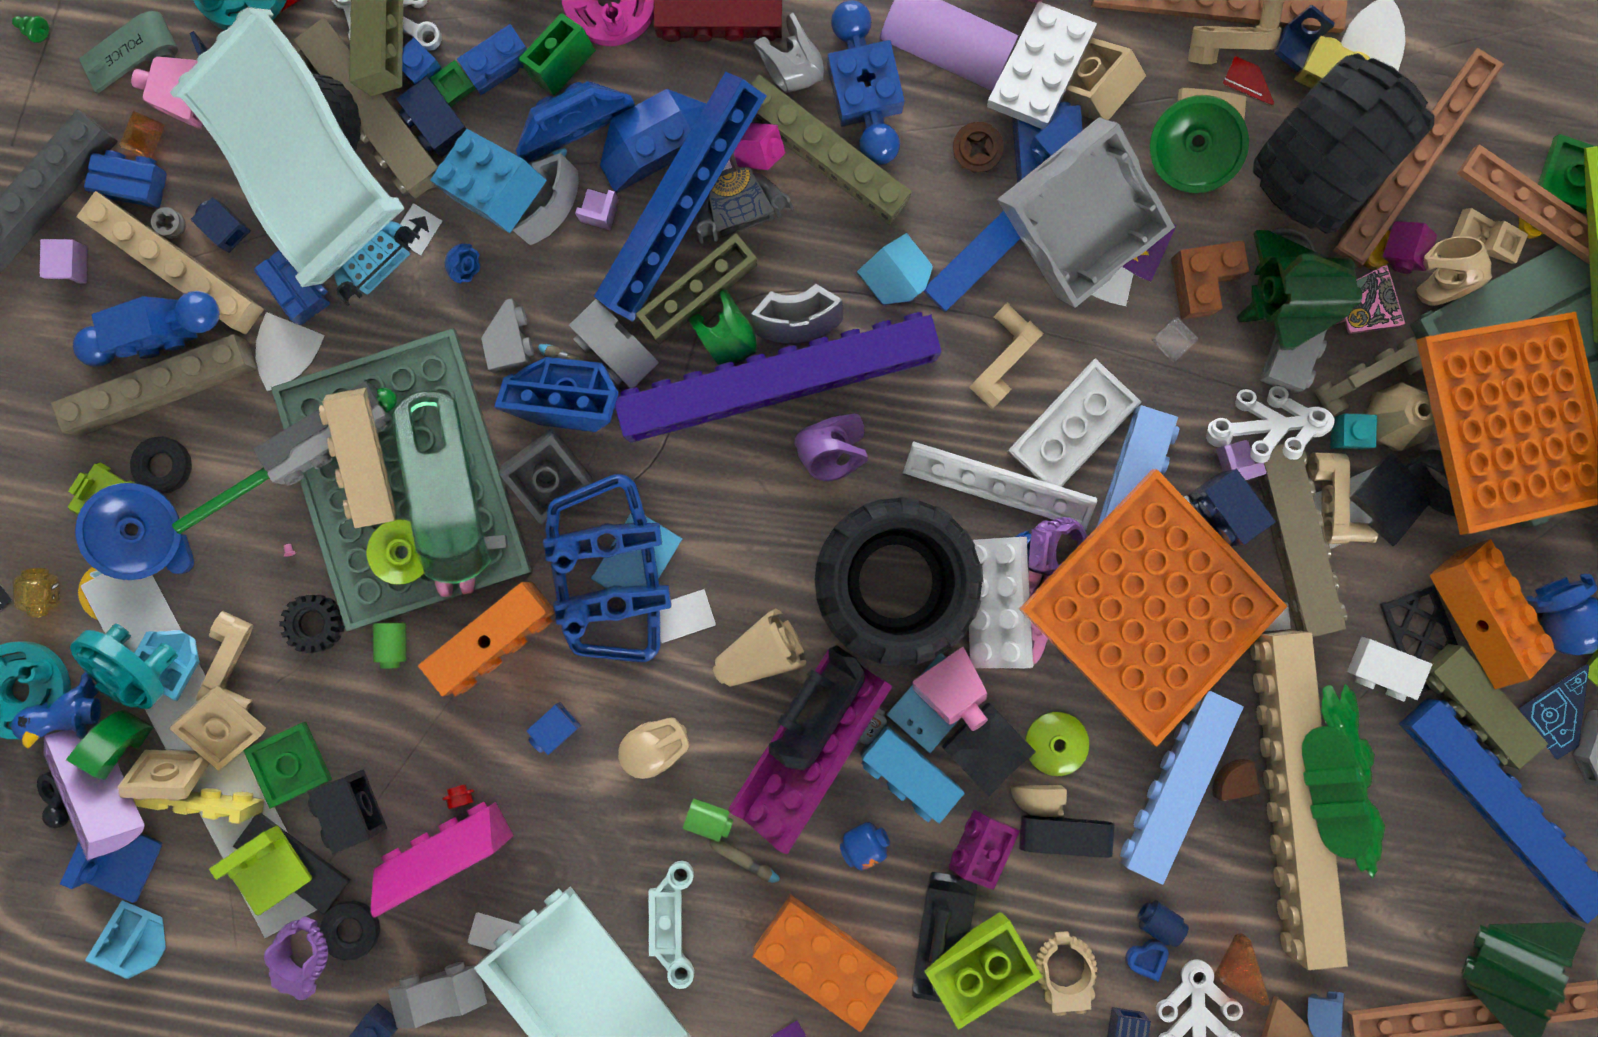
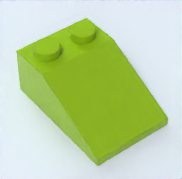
(982, 970)

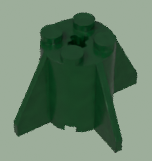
(1299, 289)
(1522, 971)

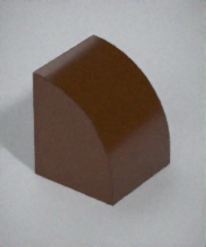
(1236, 780)

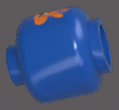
(864, 846)

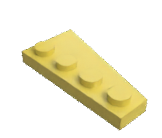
(213, 804)

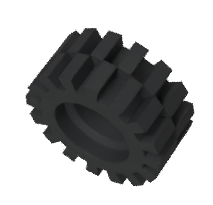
(293, 628)

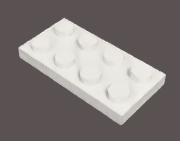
(1041, 65)
(1000, 631)

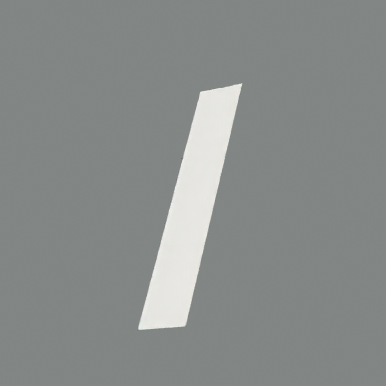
(140, 609)

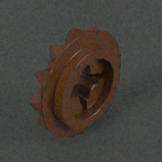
(975, 133)

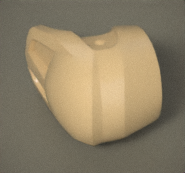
(1459, 271)
(653, 747)

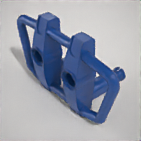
(565, 550)

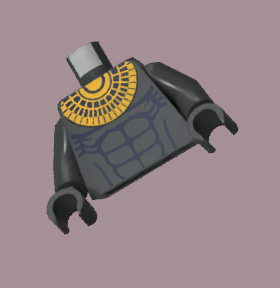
(739, 202)

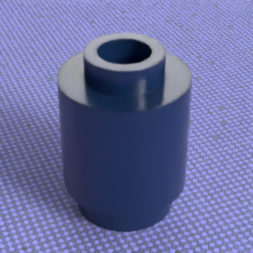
(1162, 923)

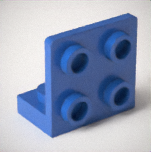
(117, 872)

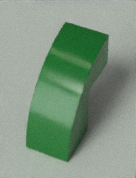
(107, 742)

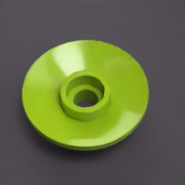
(384, 557)
(1046, 731)

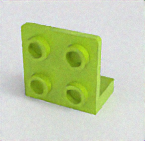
(264, 870)

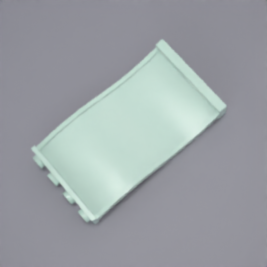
(285, 147)

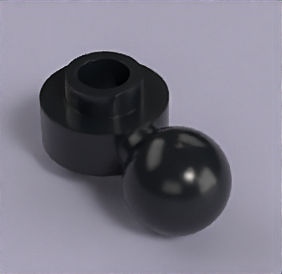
(55, 813)

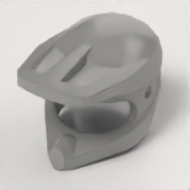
(799, 66)

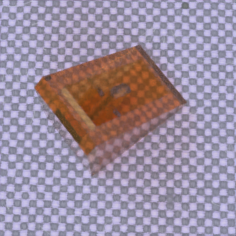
(1241, 970)

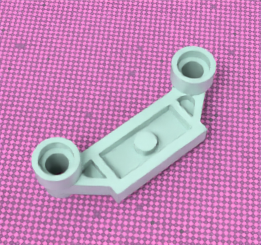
(666, 924)

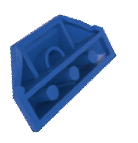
(569, 117)
(647, 137)
(560, 394)

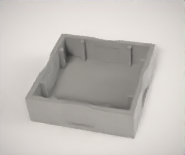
(1086, 211)

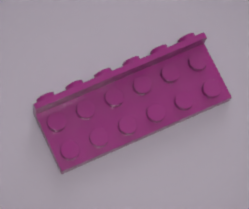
(782, 799)

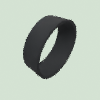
(1438, 495)

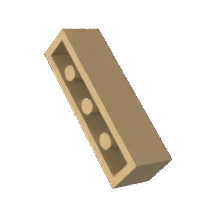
(359, 457)

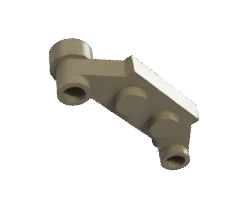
(1333, 397)

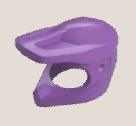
(826, 441)

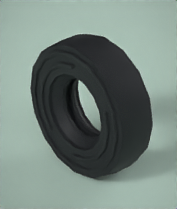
(145, 452)
(370, 930)

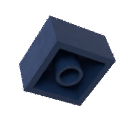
(1231, 507)

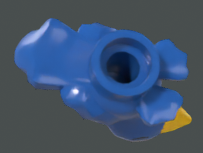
(68, 712)

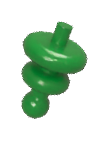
(35, 27)

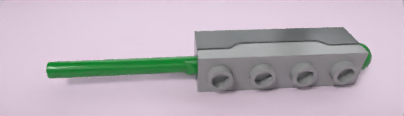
(291, 454)

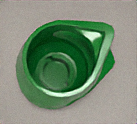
(731, 338)

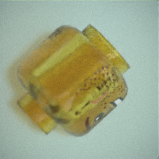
(36, 591)

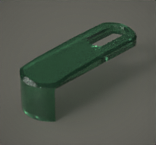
(440, 493)

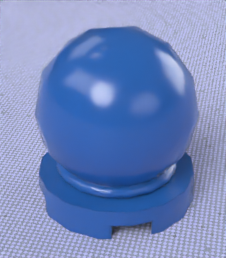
(1569, 614)

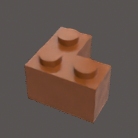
(1199, 273)

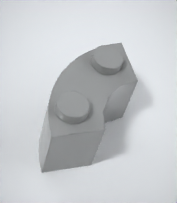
(552, 201)
(797, 316)
(613, 344)
(436, 995)

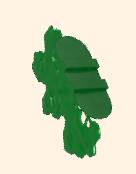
(1338, 781)

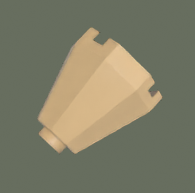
(1402, 416)

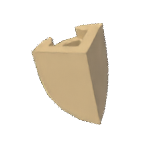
(1040, 799)

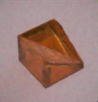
(142, 135)

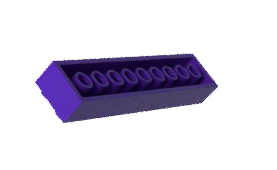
(777, 378)

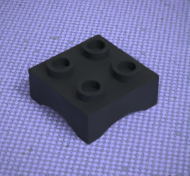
(989, 751)

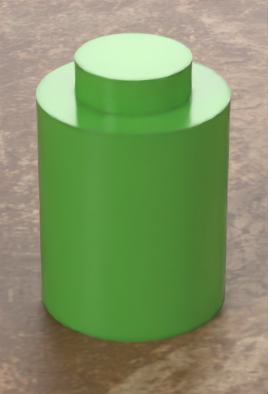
(389, 644)
(707, 820)

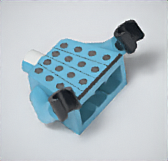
(374, 261)

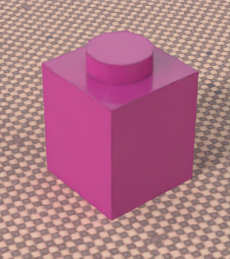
(759, 147)

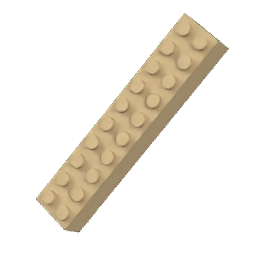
(1304, 864)

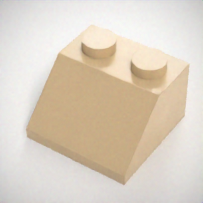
(1104, 79)

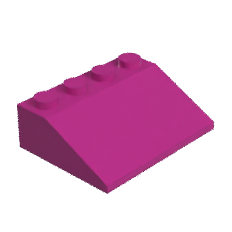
(438, 856)

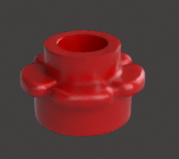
(458, 796)

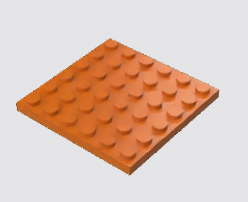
(1514, 420)
(1153, 607)

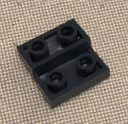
(1391, 499)

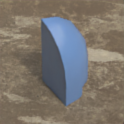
(1326, 1014)

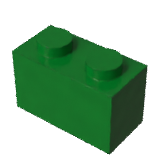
(557, 54)

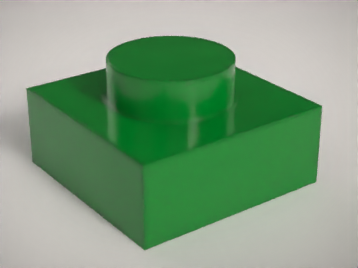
(452, 83)

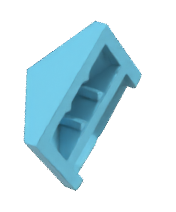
(897, 272)
(182, 668)
(129, 942)

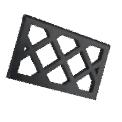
(1438, 616)

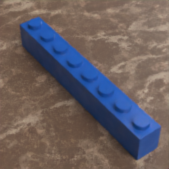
(680, 195)
(1504, 807)

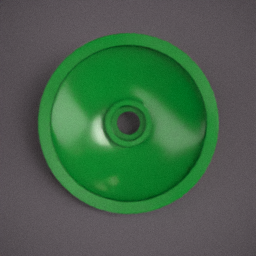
(1205, 165)

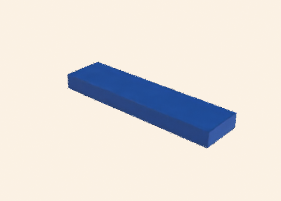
(972, 262)

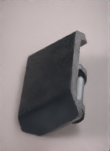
(817, 710)
(944, 923)

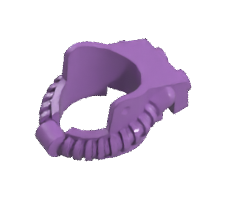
(1045, 540)
(283, 972)

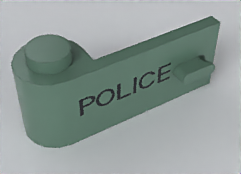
(136, 41)

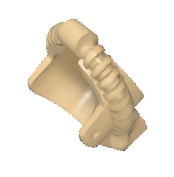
(1074, 997)

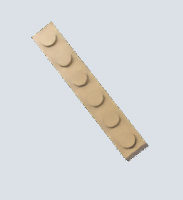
(168, 260)

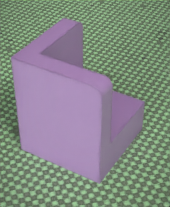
(598, 209)
(63, 260)
(1238, 456)

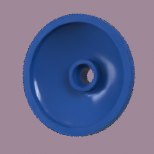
(108, 544)

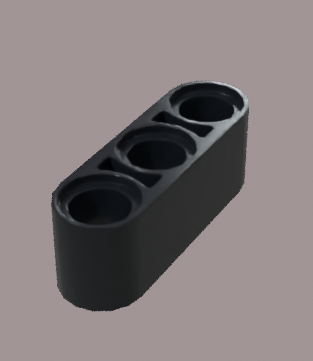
(1066, 836)

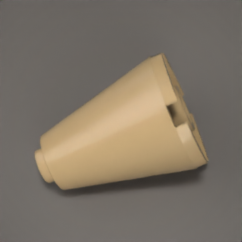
(761, 652)

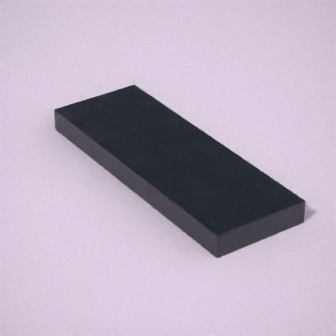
(326, 880)

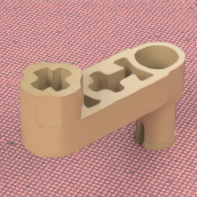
(1266, 35)
(989, 384)
(1334, 473)
(234, 635)

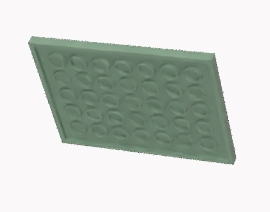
(414, 367)

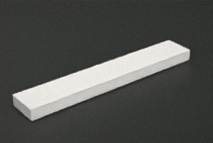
(998, 484)

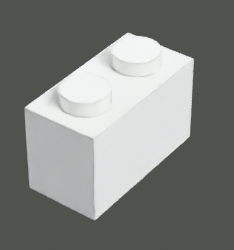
(1390, 668)

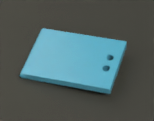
(628, 567)
(914, 714)

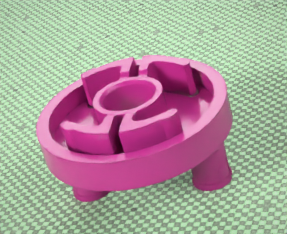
(614, 24)

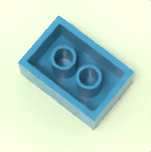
(488, 180)
(911, 775)

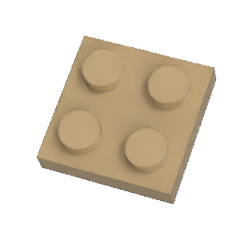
(217, 728)
(163, 775)

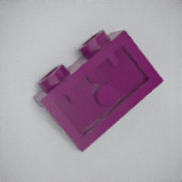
(983, 850)

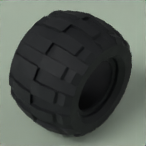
(1342, 142)
(954, 591)

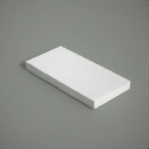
(1074, 425)

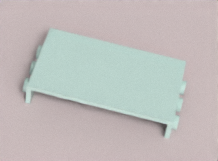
(572, 978)

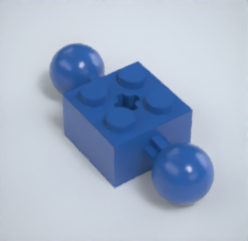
(869, 63)
(145, 327)

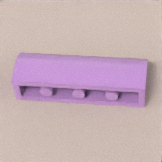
(950, 39)
(93, 804)

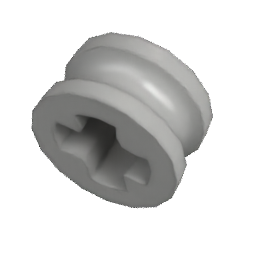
(178, 223)

